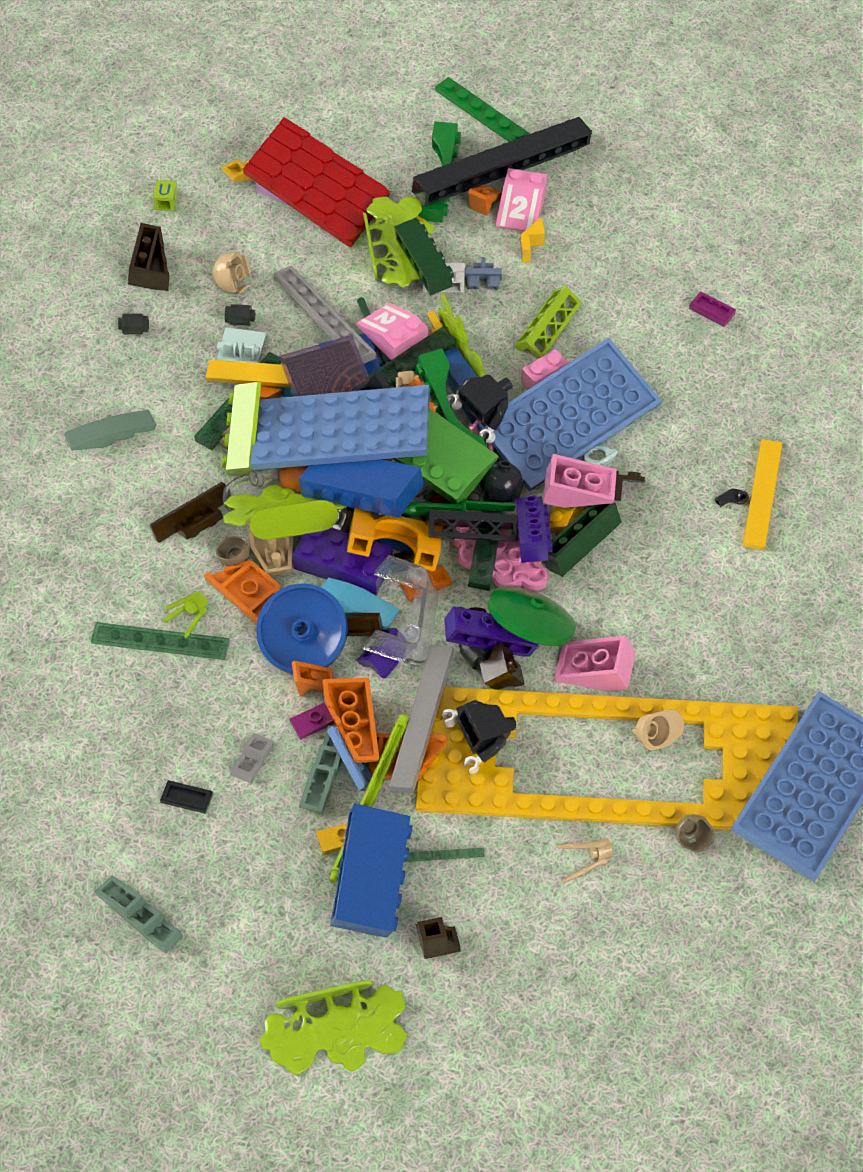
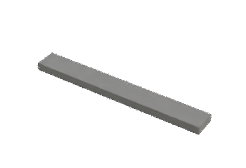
(320, 310)
(421, 720)

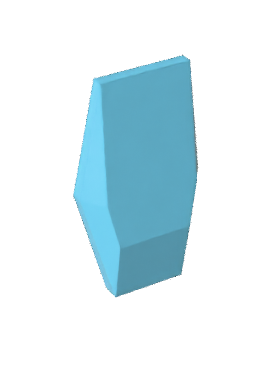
(359, 600)

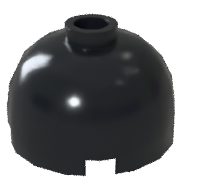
(502, 481)

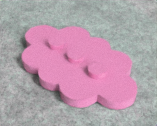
(508, 566)

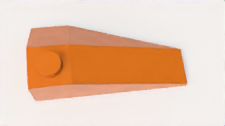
(352, 710)

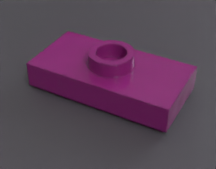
(712, 309)
(312, 721)

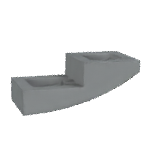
(252, 758)

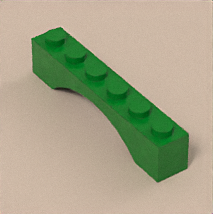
(444, 142)
(435, 372)

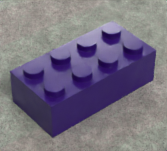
(326, 556)

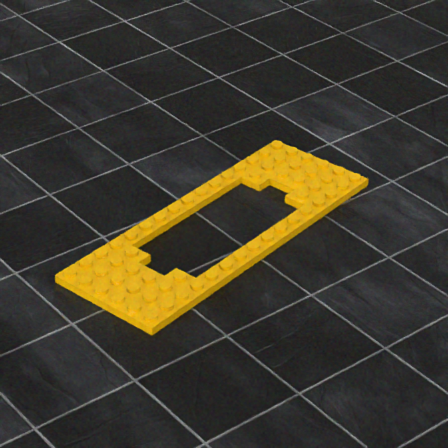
(744, 732)

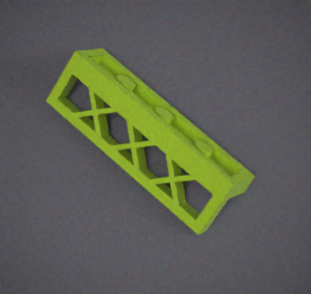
(542, 319)

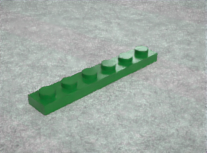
(480, 110)

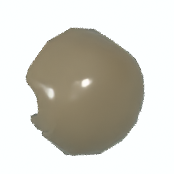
(235, 545)
(694, 827)

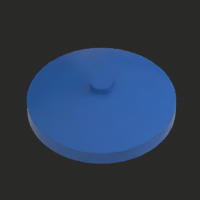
(301, 626)

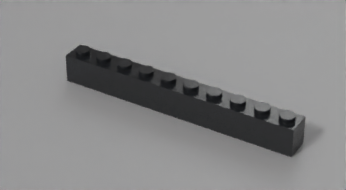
(494, 162)

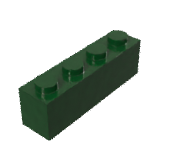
(423, 256)
(581, 537)

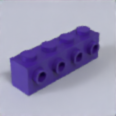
(533, 529)
(483, 631)

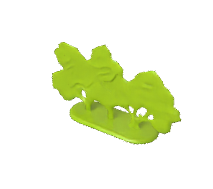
(393, 214)
(455, 327)
(281, 513)
(340, 1032)

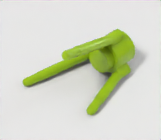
(193, 604)

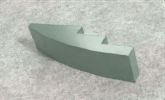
(109, 429)
(321, 777)
(138, 913)

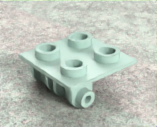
(241, 345)

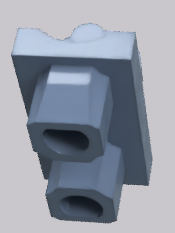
(483, 271)

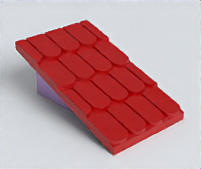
(314, 181)

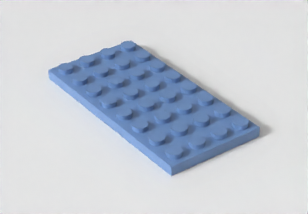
(572, 411)
(342, 427)
(809, 790)

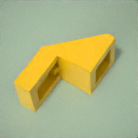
(532, 237)

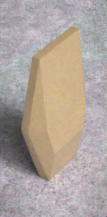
(273, 554)

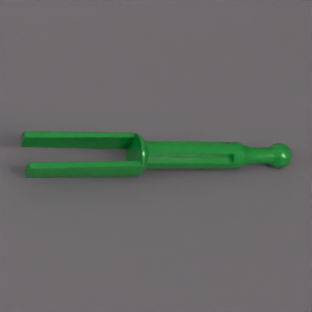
(422, 508)

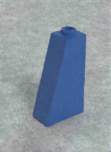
(458, 373)

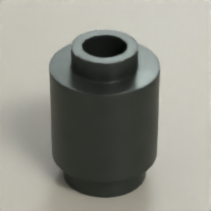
(239, 314)
(133, 323)
(474, 655)

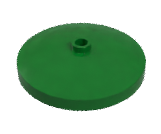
(531, 616)

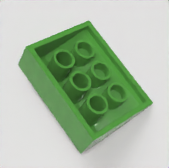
(453, 460)

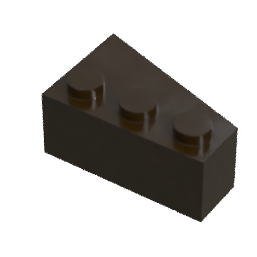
(148, 260)

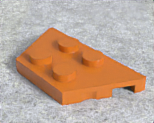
(245, 587)
(434, 747)

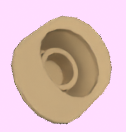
(660, 729)

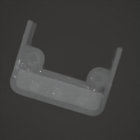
(412, 639)

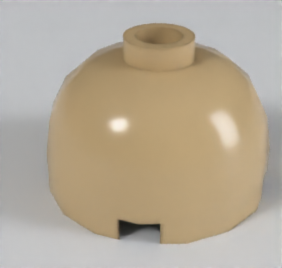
(229, 269)

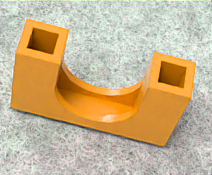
(407, 530)

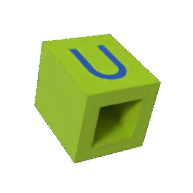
(165, 195)

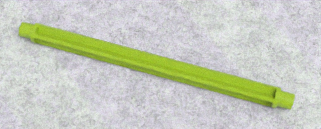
(378, 777)

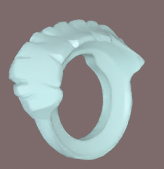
(610, 454)

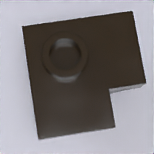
(501, 669)
(437, 938)

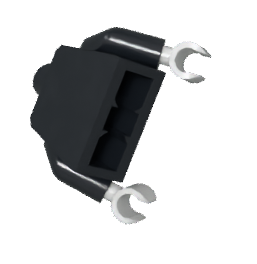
(484, 400)
(483, 729)

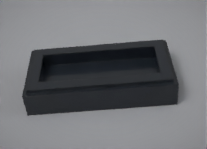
(186, 797)

